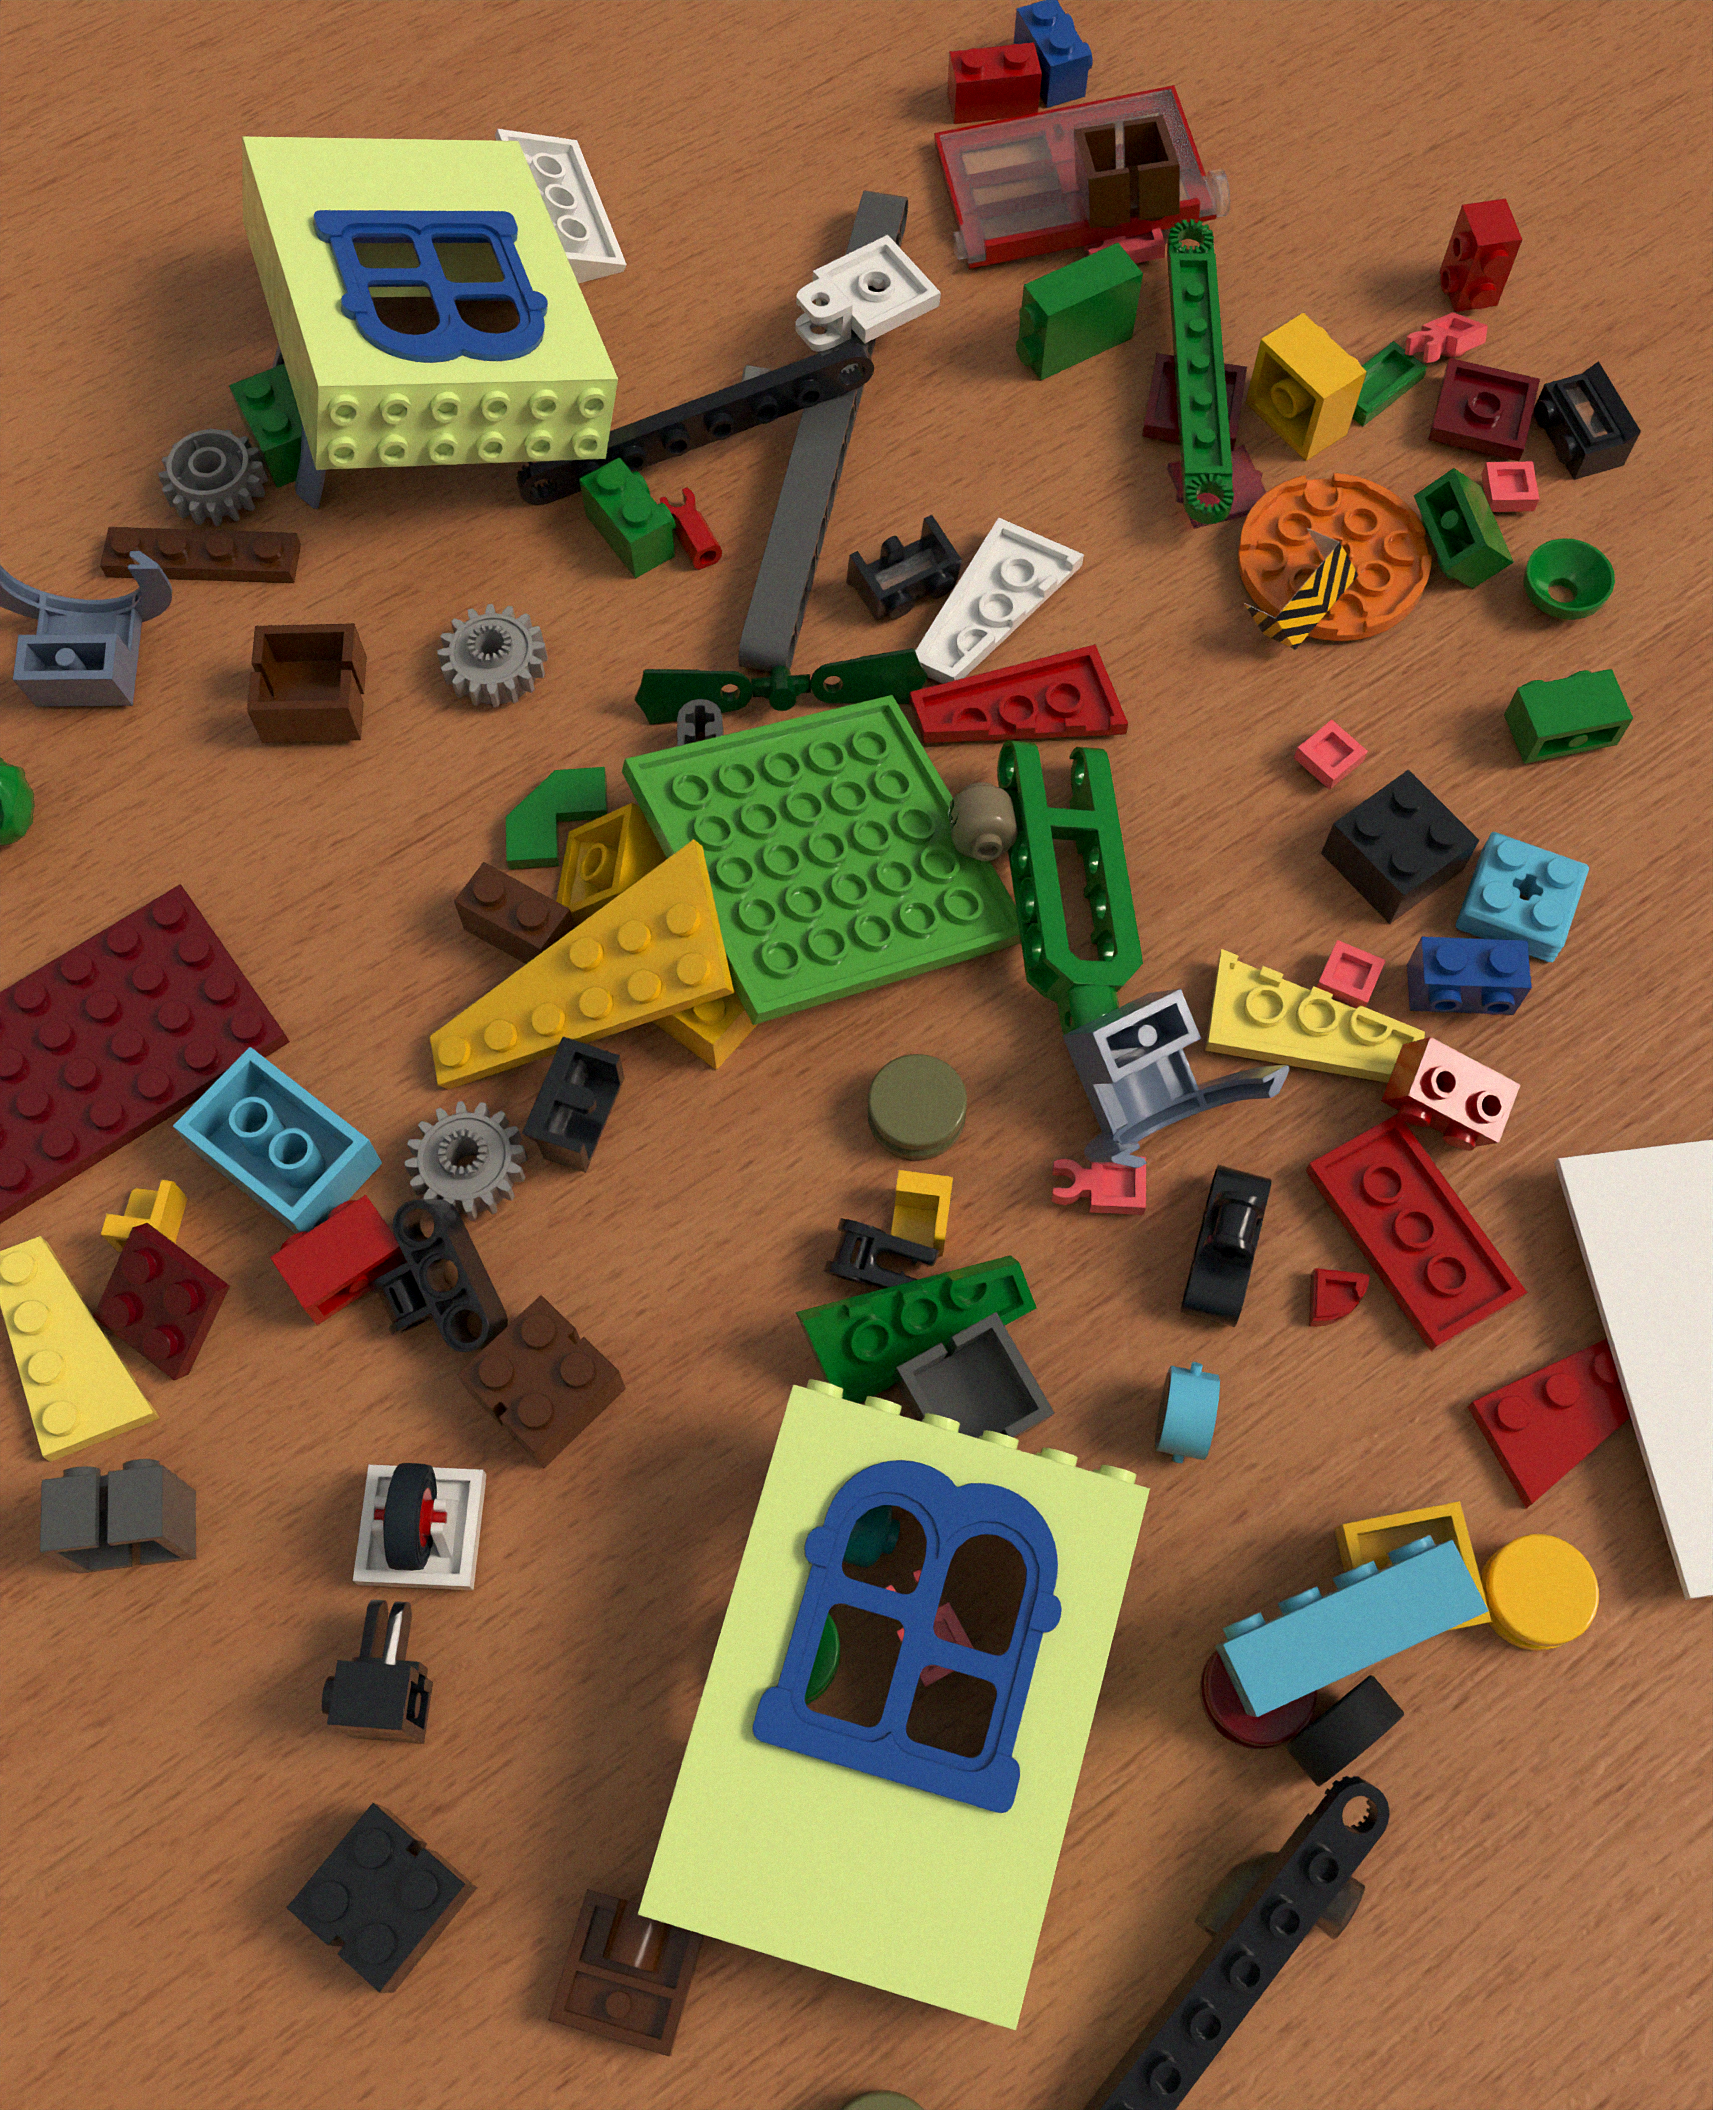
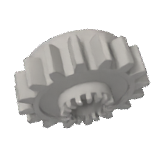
(212, 475)
(493, 656)
(458, 1136)

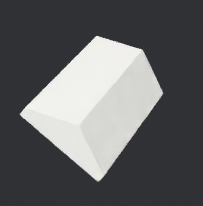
(571, 203)

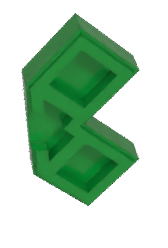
(561, 797)

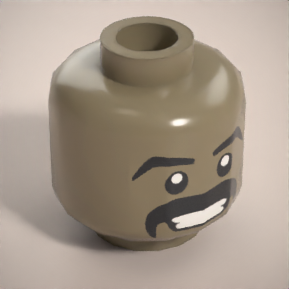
(982, 821)

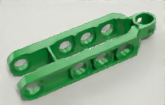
(1079, 987)

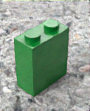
(1078, 311)

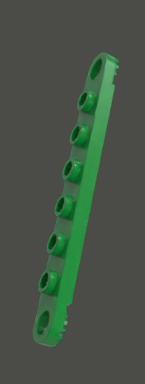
(1199, 372)

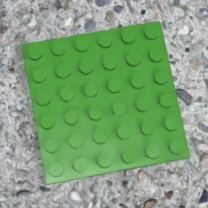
(825, 855)

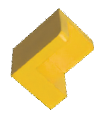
(159, 1208)
(922, 1208)

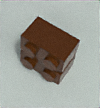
(1144, 186)
(313, 680)
(543, 1380)

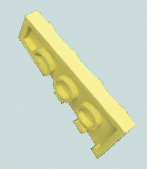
(1286, 1024)
(66, 1363)

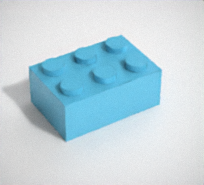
(278, 1143)

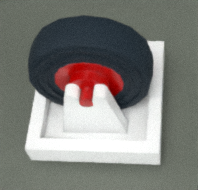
(420, 1527)

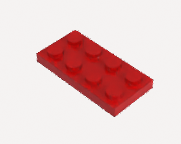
(1415, 1232)

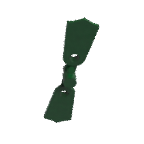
(862, 679)

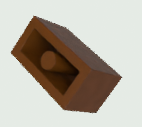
(511, 914)

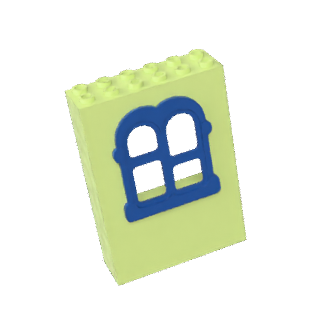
(439, 223)
(852, 1836)

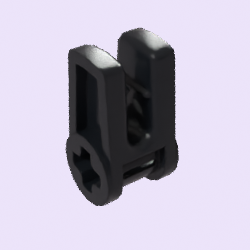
(875, 1243)

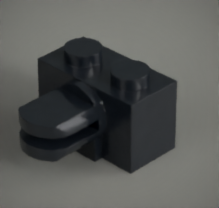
(380, 1691)

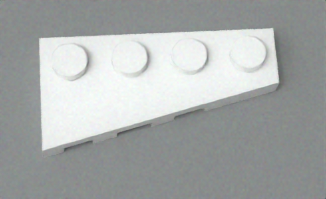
(993, 597)

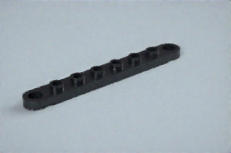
(707, 420)
(1245, 1954)

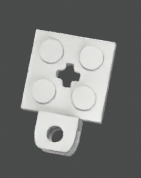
(847, 303)

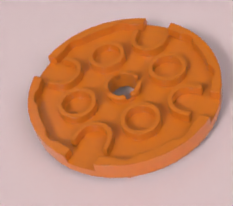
(1373, 528)

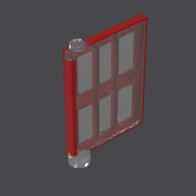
(1019, 187)

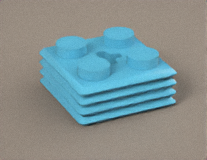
(1516, 868)

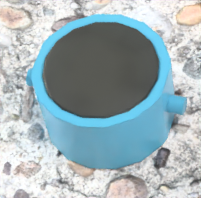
(1187, 1412)

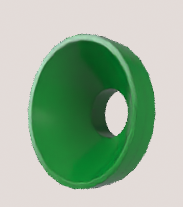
(1575, 567)

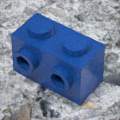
(1059, 49)
(1468, 975)

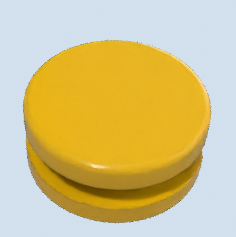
(1539, 1592)

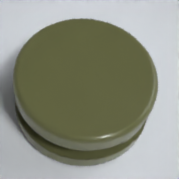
(917, 1107)

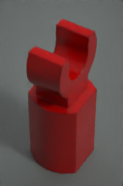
(694, 532)

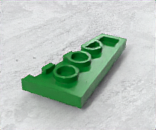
(874, 1333)

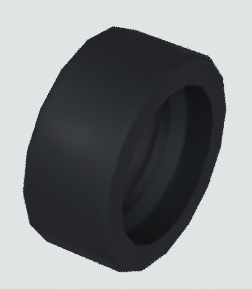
(1345, 1730)

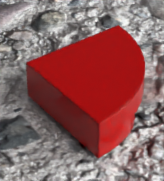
(1334, 1295)

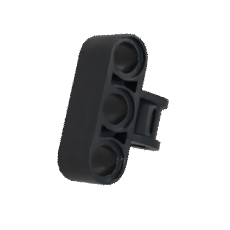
(1226, 1246)
(418, 1287)

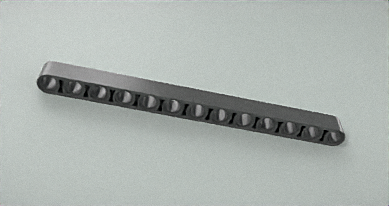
(810, 484)

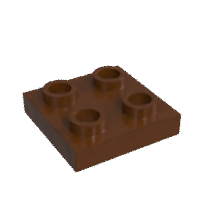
(626, 1975)

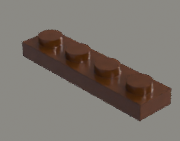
(205, 554)

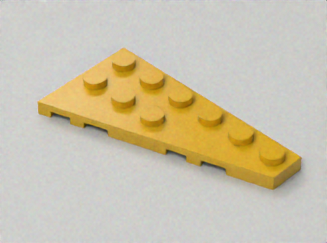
(618, 969)

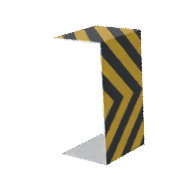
(1313, 598)

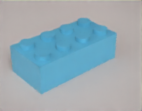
(1350, 1628)

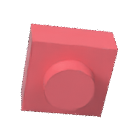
(1510, 486)
(1330, 754)
(1350, 974)

